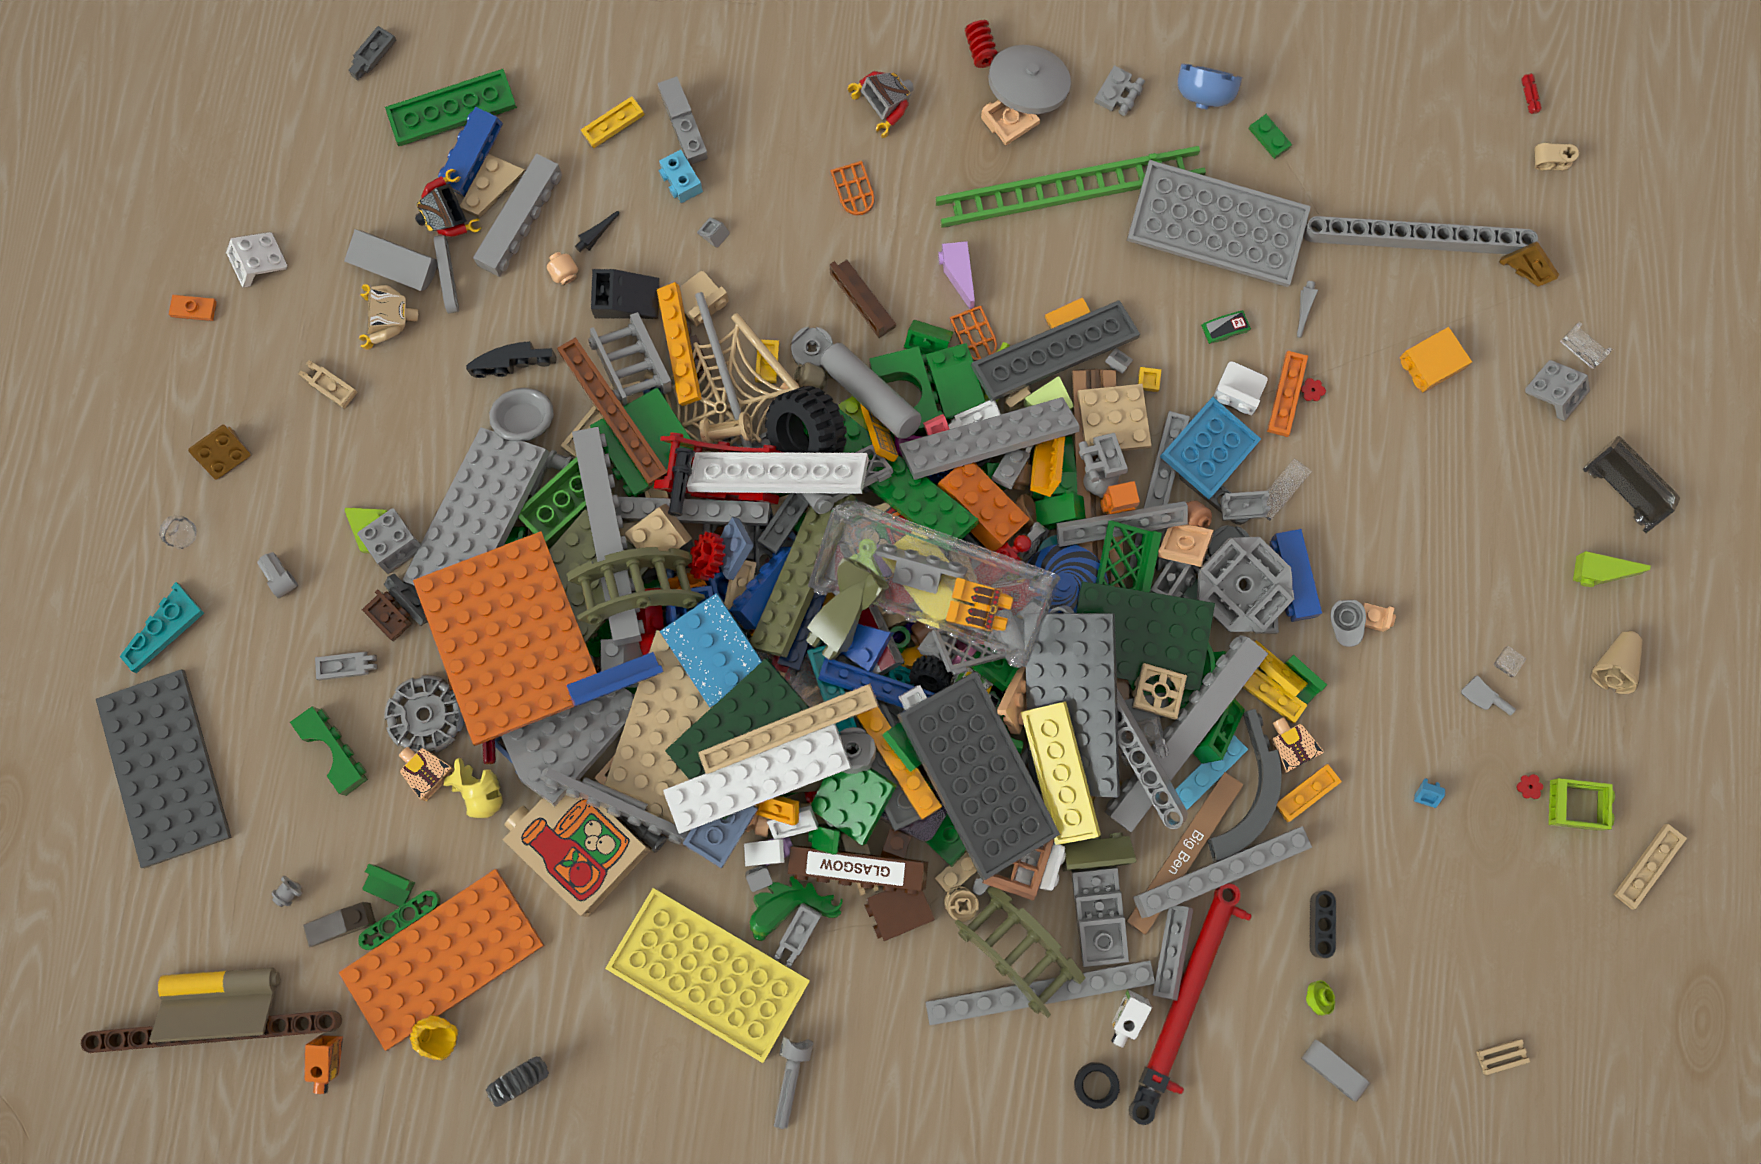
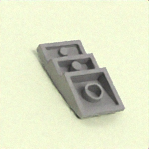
(1100, 916)

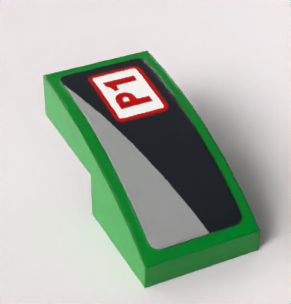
(1226, 326)

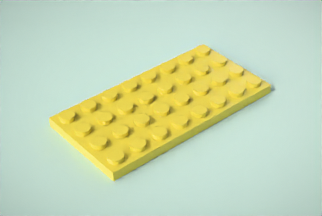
(708, 975)

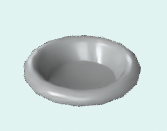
(521, 414)

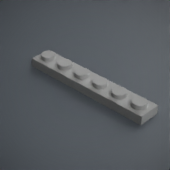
(1146, 518)

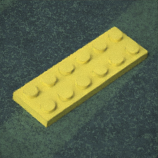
(1060, 772)

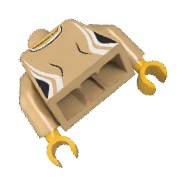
(385, 314)

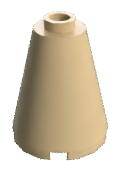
(1620, 664)

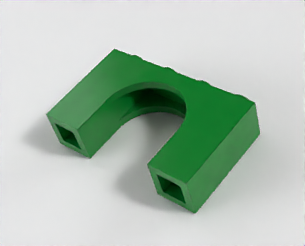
(910, 367)

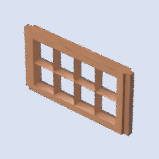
(1018, 888)

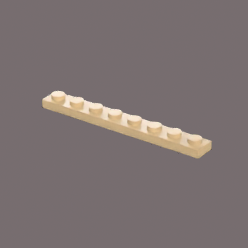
(788, 729)

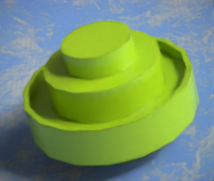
(1320, 998)

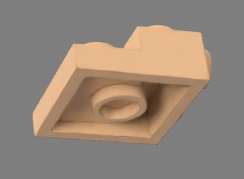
(1007, 122)

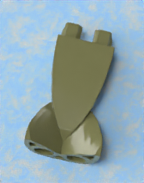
(839, 617)

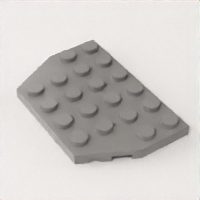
(567, 741)

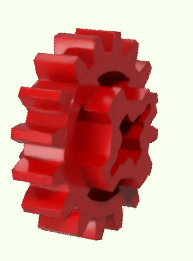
(707, 556)

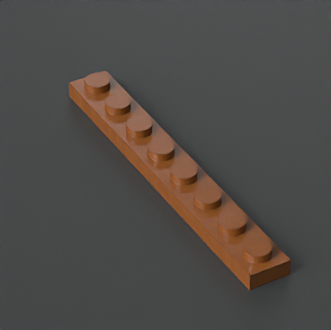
(612, 411)

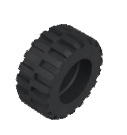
(817, 413)

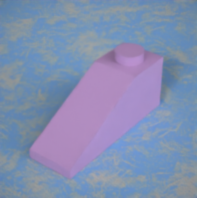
(958, 269)

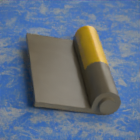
(214, 1004)

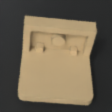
(715, 297)

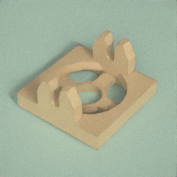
(1139, 700)

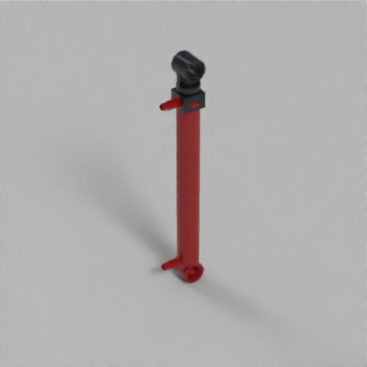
(1181, 1011)

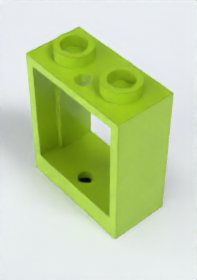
(1558, 804)

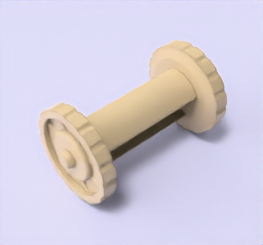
(727, 429)

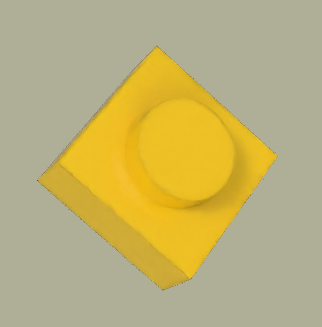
(1149, 379)

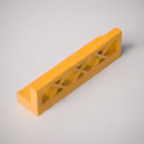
(1047, 466)

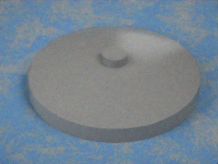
(1029, 79)

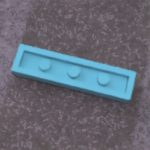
(1207, 774)

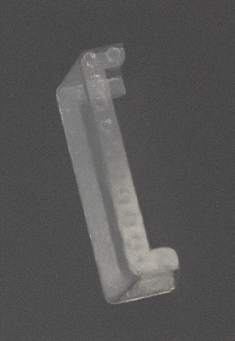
(859, 530)

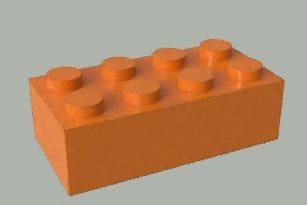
(978, 494)

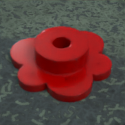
(1309, 385)
(1535, 786)

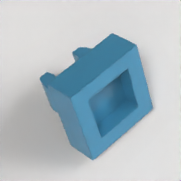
(1429, 794)

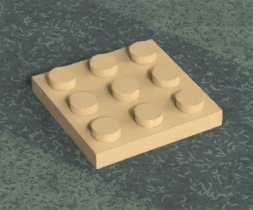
(1115, 411)

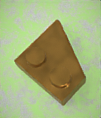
(1532, 264)

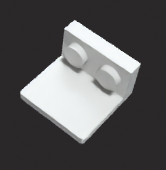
(254, 256)

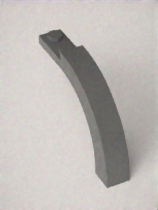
(1266, 796)

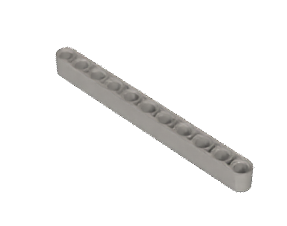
(1409, 238)
(1151, 762)

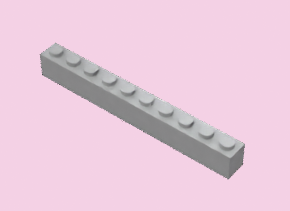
(606, 525)
(1191, 726)

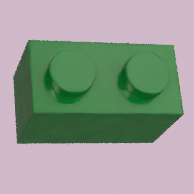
(1060, 509)

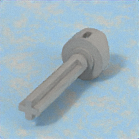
(795, 1054)

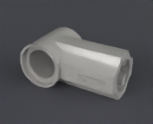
(279, 579)

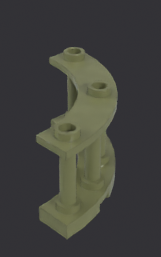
(633, 560)
(1035, 933)

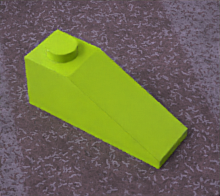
(1597, 569)

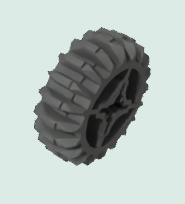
(517, 1081)

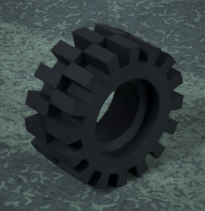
(930, 674)

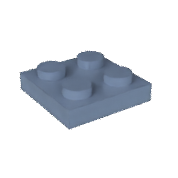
(737, 547)

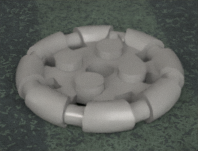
(410, 714)

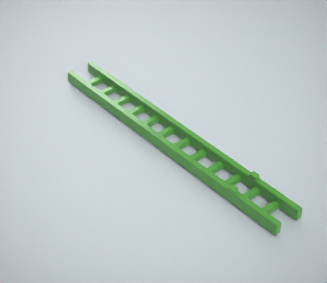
(1058, 178)

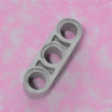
(1335, 1070)

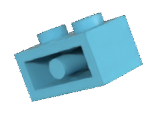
(680, 176)

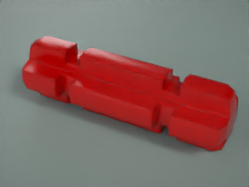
(1531, 93)

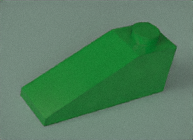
(1217, 740)
(825, 839)

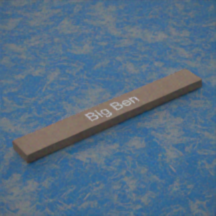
(1191, 842)

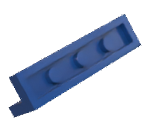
(614, 679)

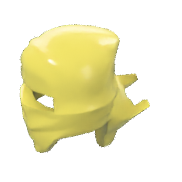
(480, 795)

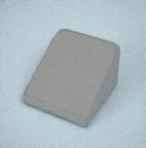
(713, 232)
(758, 877)

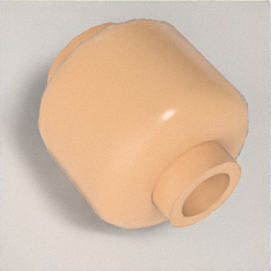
(562, 268)

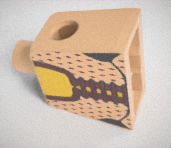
(1293, 745)
(424, 771)

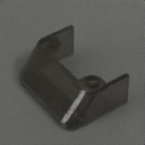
(1635, 482)

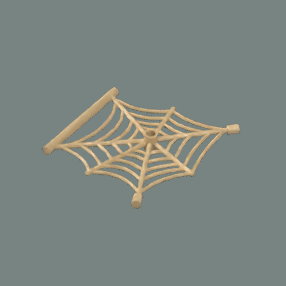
(739, 324)

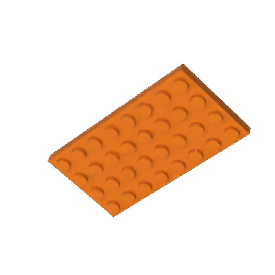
(441, 959)

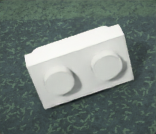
(1240, 388)
(1050, 876)

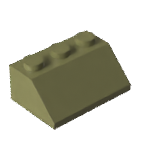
(1099, 853)

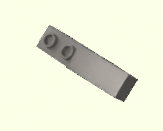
(682, 120)

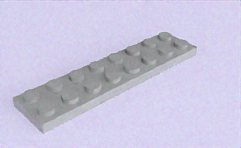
(988, 438)

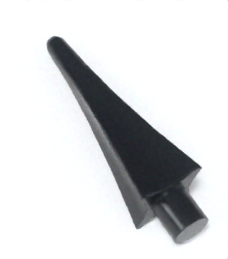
(590, 237)

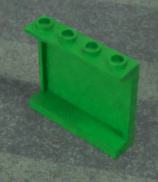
(653, 419)

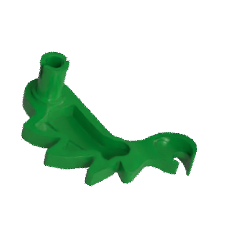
(776, 907)

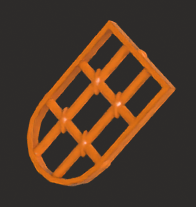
(847, 183)
(977, 325)

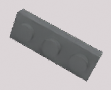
(783, 522)

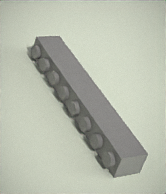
(1222, 872)

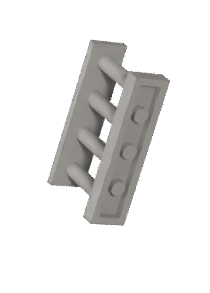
(643, 345)

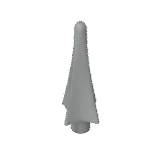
(1307, 298)

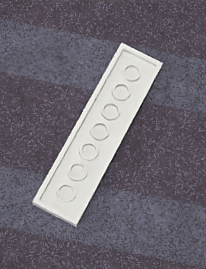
(778, 472)
(757, 778)

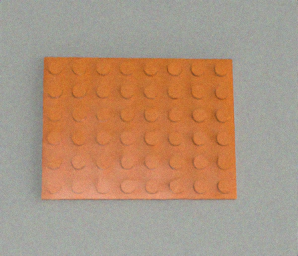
(505, 636)

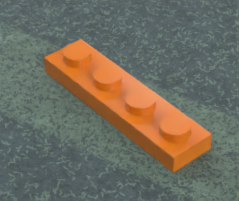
(1287, 393)

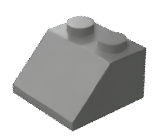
(616, 655)

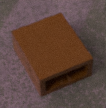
(898, 912)

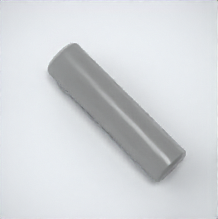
(870, 390)

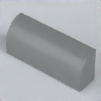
(391, 260)

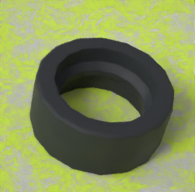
(1114, 1085)

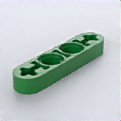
(397, 917)

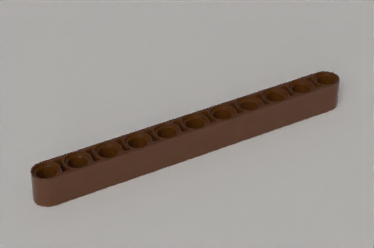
(131, 1036)

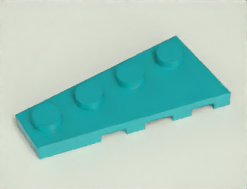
(170, 620)

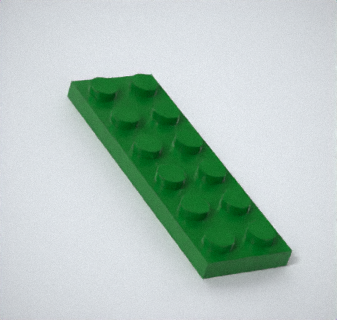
(449, 107)

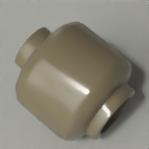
(810, 375)

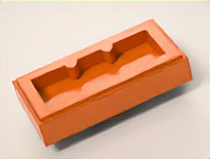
(192, 307)

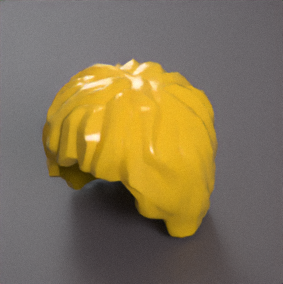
(434, 1037)

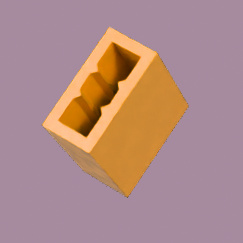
(1435, 359)

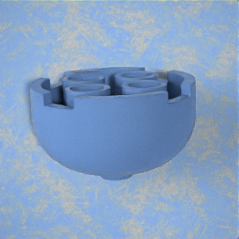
(1207, 86)

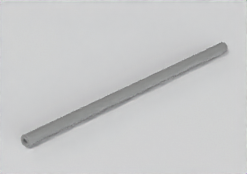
(720, 361)

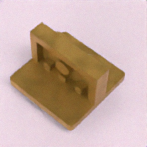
(219, 451)

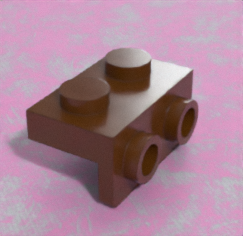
(387, 616)

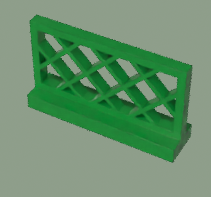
(1146, 556)

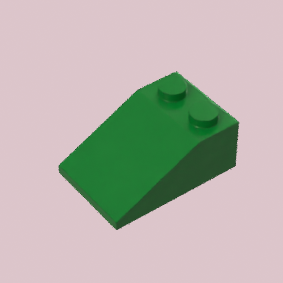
(954, 380)
(1069, 472)

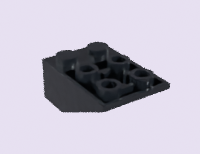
(623, 293)

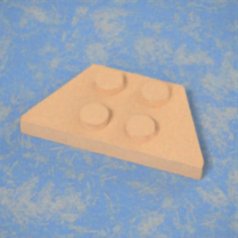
(1014, 702)

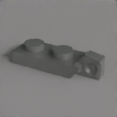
(371, 52)
(407, 597)

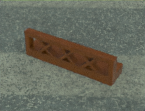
(862, 298)

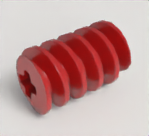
(981, 43)

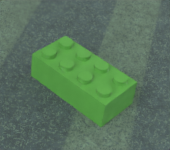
(556, 505)

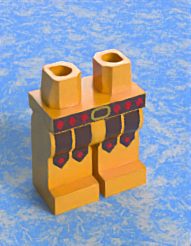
(985, 608)

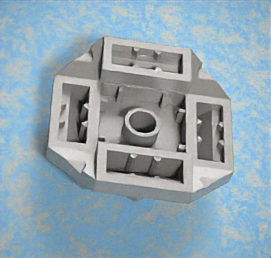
(1267, 586)

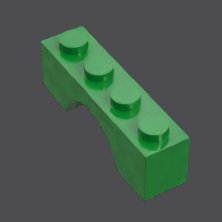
(345, 772)

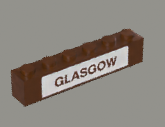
(858, 868)

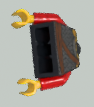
(441, 209)

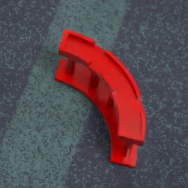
(677, 440)

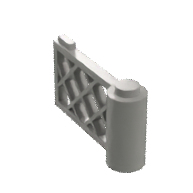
(824, 501)
(962, 666)

